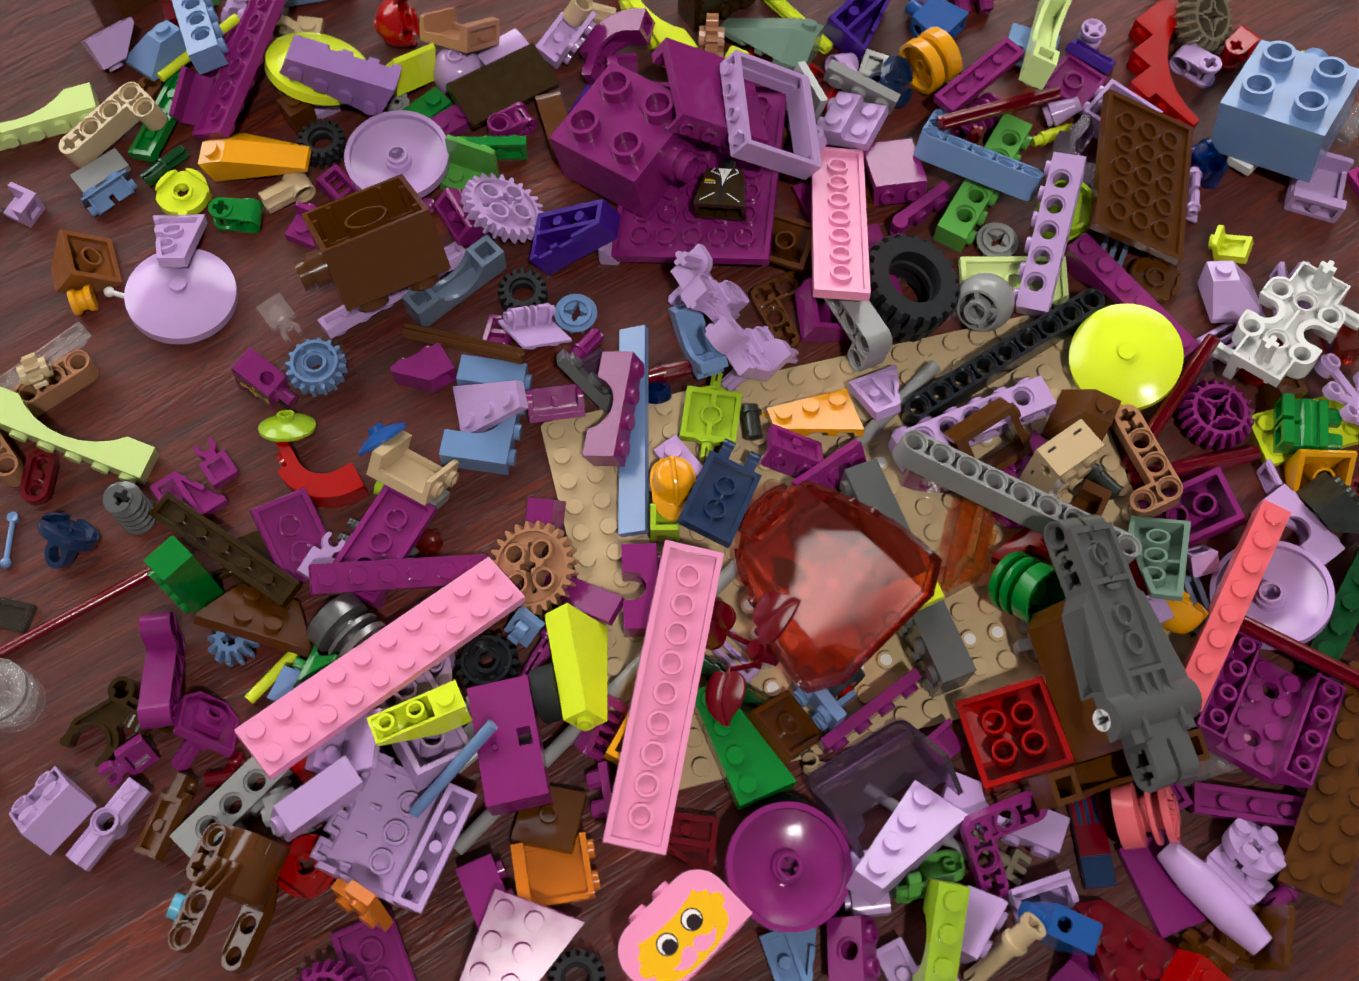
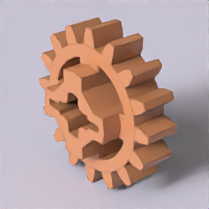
(712, 36)

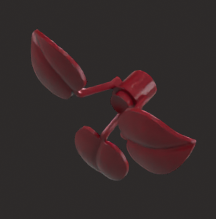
(772, 616)

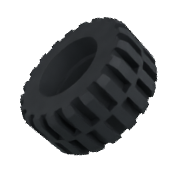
(929, 275)

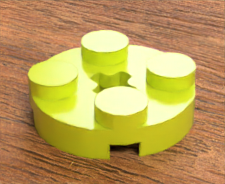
(191, 203)

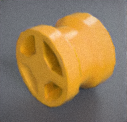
(82, 300)

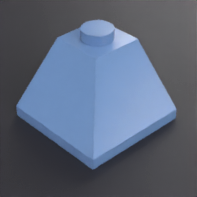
(156, 50)

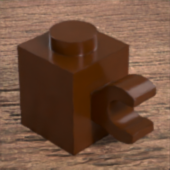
(295, 111)

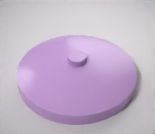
(397, 145)
(181, 302)
(1292, 595)

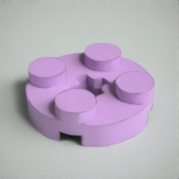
(1254, 848)

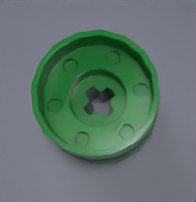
(1024, 586)

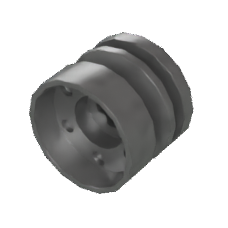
(342, 625)

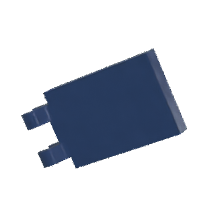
(720, 495)

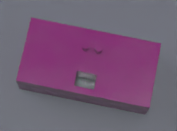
(514, 756)

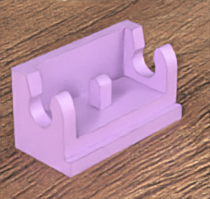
(1051, 889)

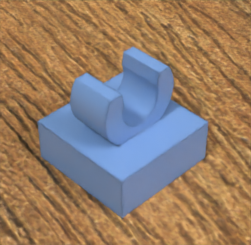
(523, 627)

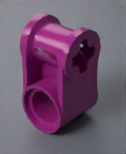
(512, 122)

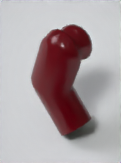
(219, 777)

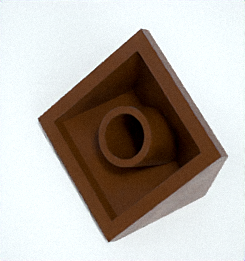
(791, 242)

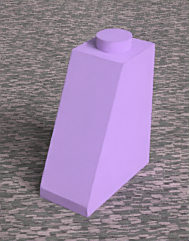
(316, 800)

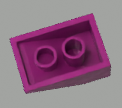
(816, 318)
(1207, 504)

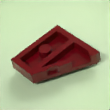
(694, 840)

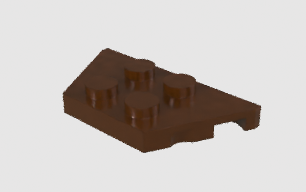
(258, 619)

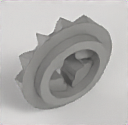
(993, 232)

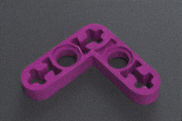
(989, 832)

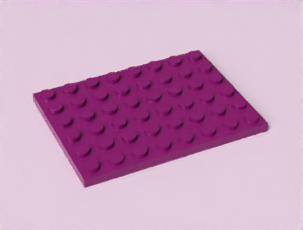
(674, 223)

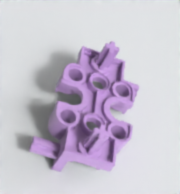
(750, 351)

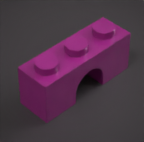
(640, 565)

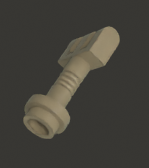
(1010, 862)

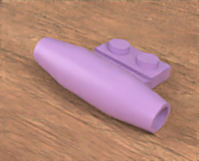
(1220, 892)

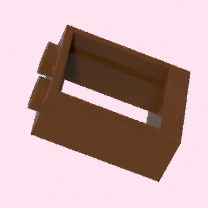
(984, 419)

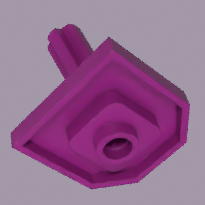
(203, 724)

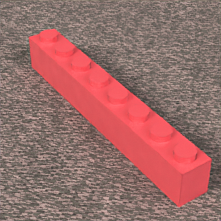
(1234, 595)

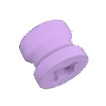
(1092, 32)

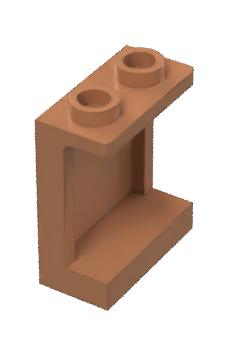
(443, 30)

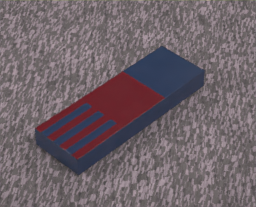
(1091, 843)

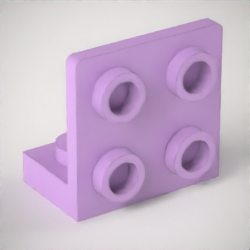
(354, 742)

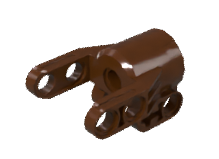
(241, 869)

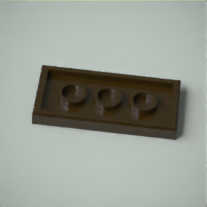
(501, 84)

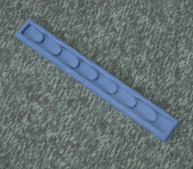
(634, 477)

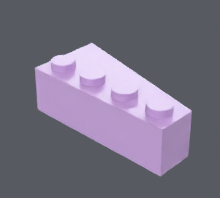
(909, 836)

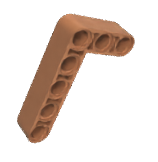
(71, 381)

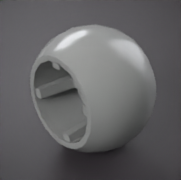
(985, 302)

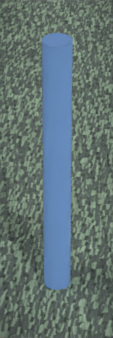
(453, 768)

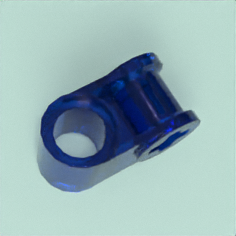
(1209, 162)

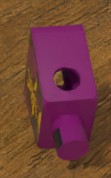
(262, 380)

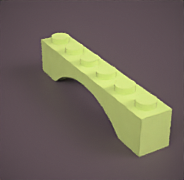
(1041, 54)
(54, 119)
(123, 456)

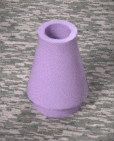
(1060, 111)

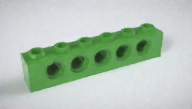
(1007, 139)

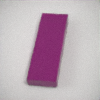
(592, 600)

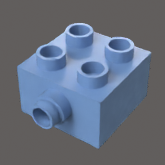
(1285, 109)

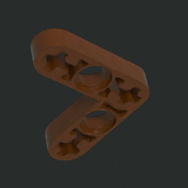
(774, 304)

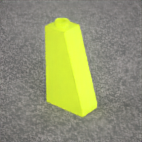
(580, 665)

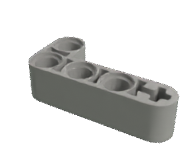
(866, 330)

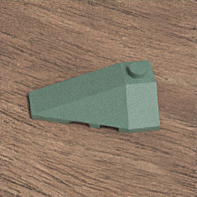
(781, 38)
(1162, 554)

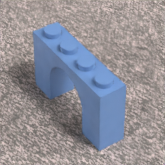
(493, 449)

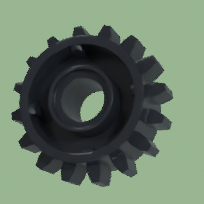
(486, 647)

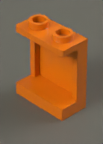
(555, 876)

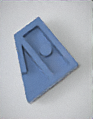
(790, 954)

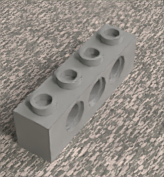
(218, 805)

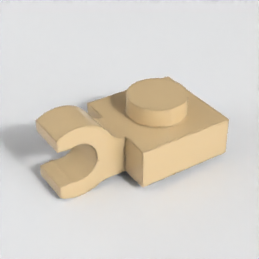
(303, 24)

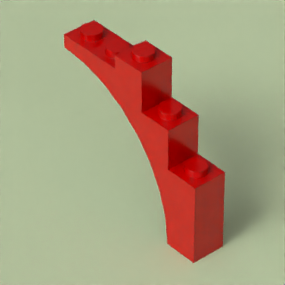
(1150, 62)

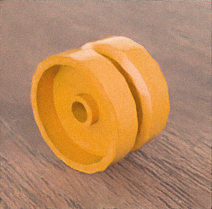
(933, 59)

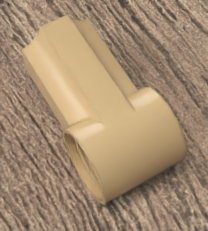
(579, 10)
(291, 189)

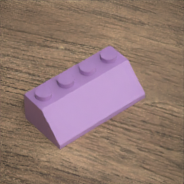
(427, 756)

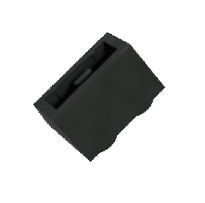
(1332, 502)

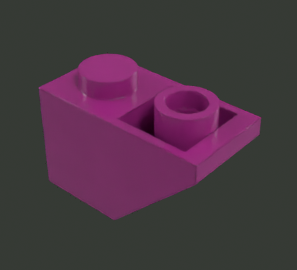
(425, 370)

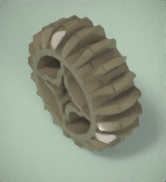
(1203, 22)

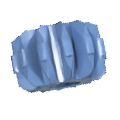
(225, 651)

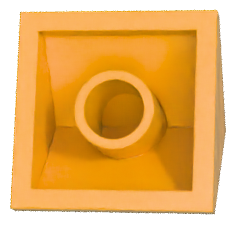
(1309, 463)

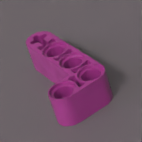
(162, 670)

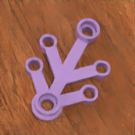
(1327, 367)

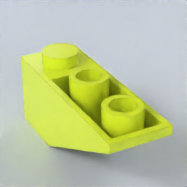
(421, 716)

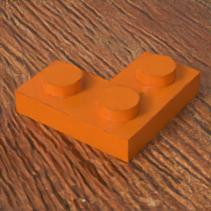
(365, 903)

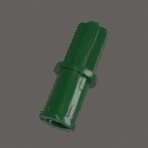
(164, 165)

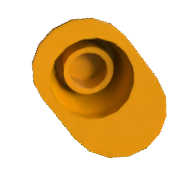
(671, 485)

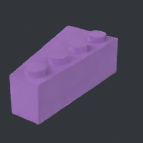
(340, 74)

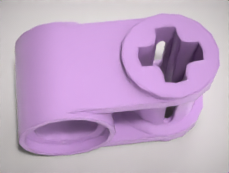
(1193, 63)

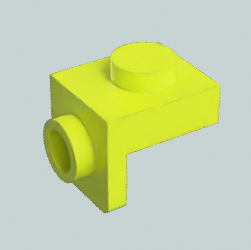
(1230, 247)

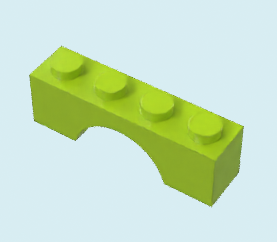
(945, 921)

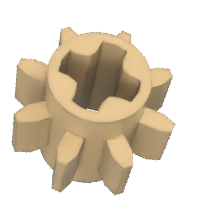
(34, 370)

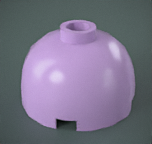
(453, 64)

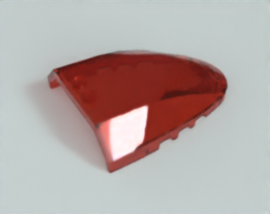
(846, 564)

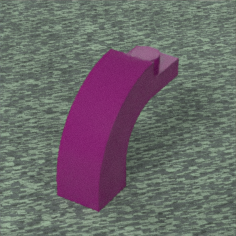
(612, 35)

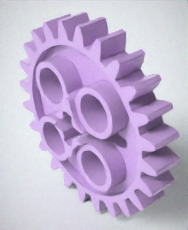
(501, 207)

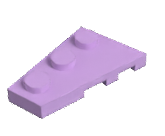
(177, 238)
(488, 404)

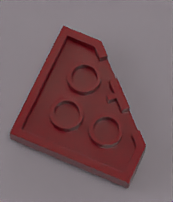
(1126, 947)

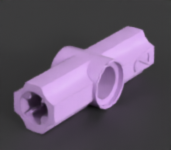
(95, 839)

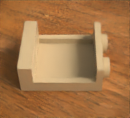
(410, 472)

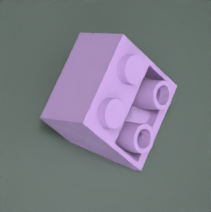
(51, 810)
(983, 916)

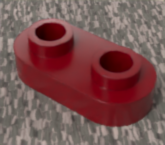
(36, 478)

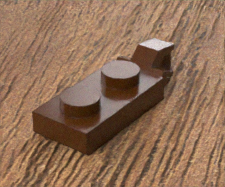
(166, 818)

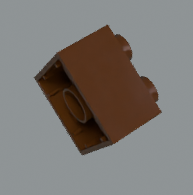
(373, 245)

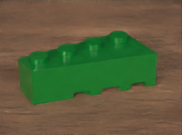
(182, 576)

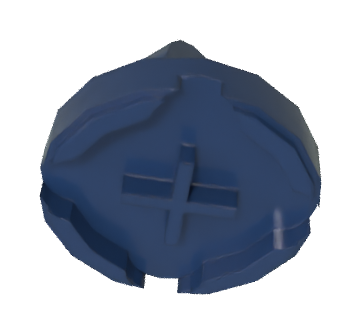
(896, 75)
(66, 536)

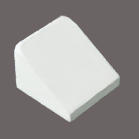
(872, 62)

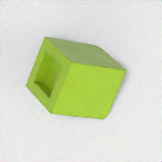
(661, 528)

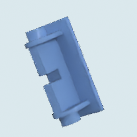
(98, 197)

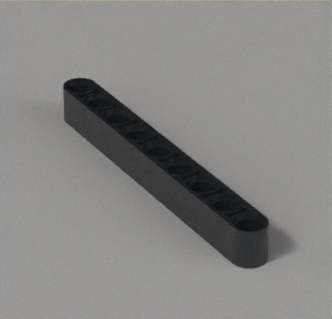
(994, 365)

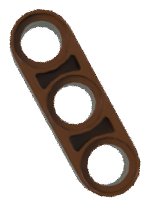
(551, 114)

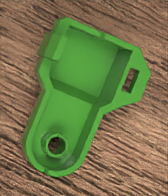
(941, 865)

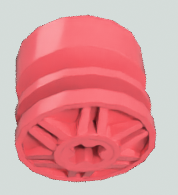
(1145, 813)

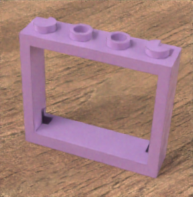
(801, 115)

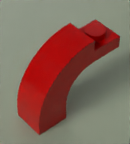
(326, 489)

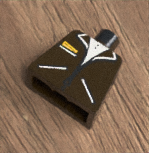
(722, 193)

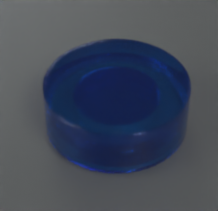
(659, 392)

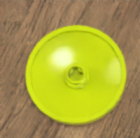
(274, 59)
(1127, 354)

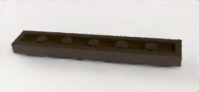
(226, 549)

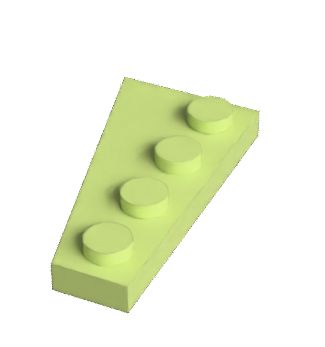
(1008, 269)

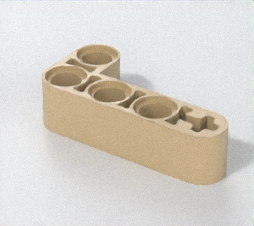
(110, 122)

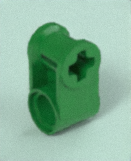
(239, 215)

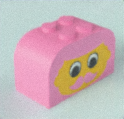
(680, 928)

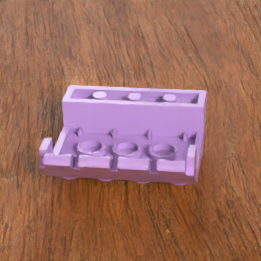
(385, 845)

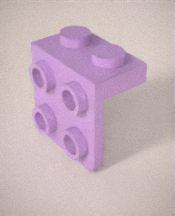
(563, 40)

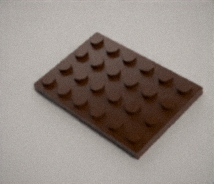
(1141, 177)

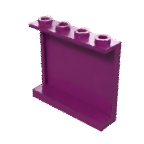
(699, 94)

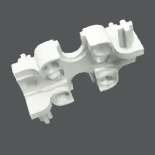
(1258, 349)

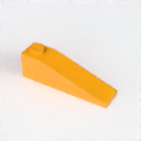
(251, 156)

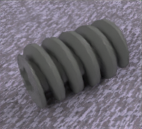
(129, 507)

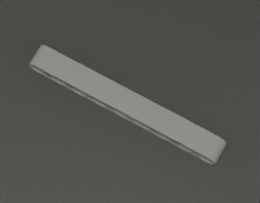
(991, 486)

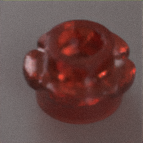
(430, 542)

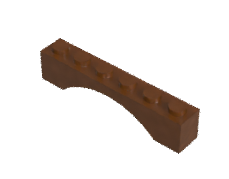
(1093, 776)

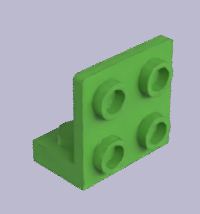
(466, 161)

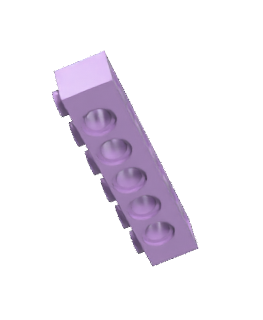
(1072, 170)
(1032, 392)

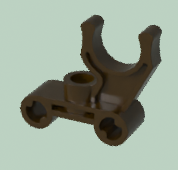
(111, 717)

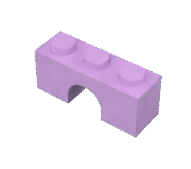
(1306, 524)

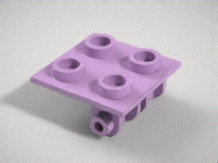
(533, 326)

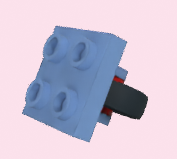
(829, 703)

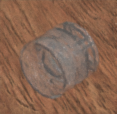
(20, 697)

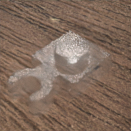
(278, 315)

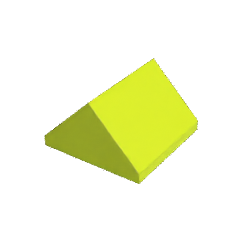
(416, 69)

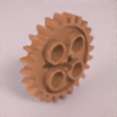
(557, 563)

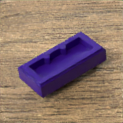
(1091, 56)

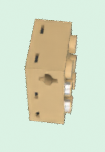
(1063, 460)

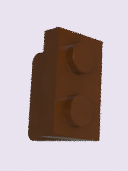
(1277, 953)

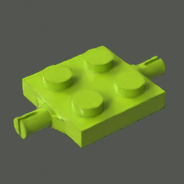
(710, 415)

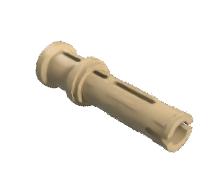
(1013, 943)

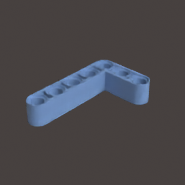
(976, 162)

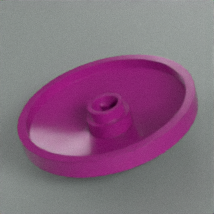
(789, 866)

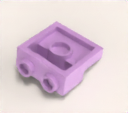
(852, 121)

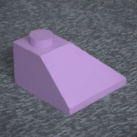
(110, 44)
(1227, 292)

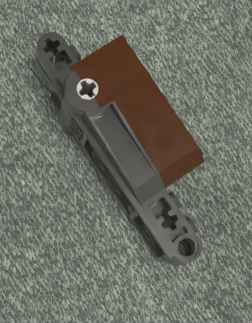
(1112, 661)

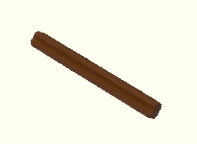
(464, 343)

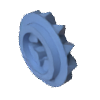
(568, 305)

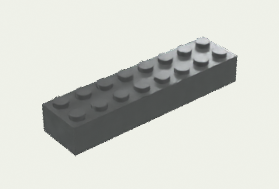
(931, 631)

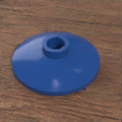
(380, 434)

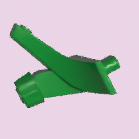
(312, 665)

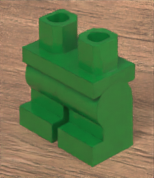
(1304, 425)

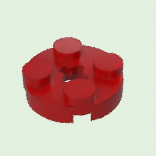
(292, 881)

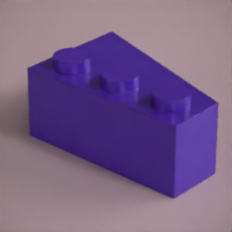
(854, 25)
(572, 233)

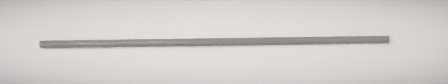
(628, 675)

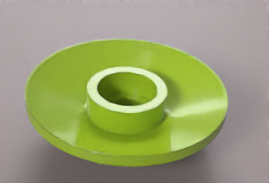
(287, 426)

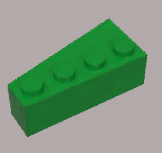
(743, 757)

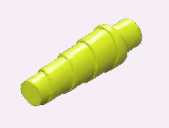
(1047, 136)

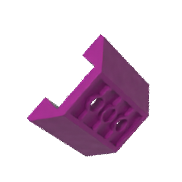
(1287, 729)

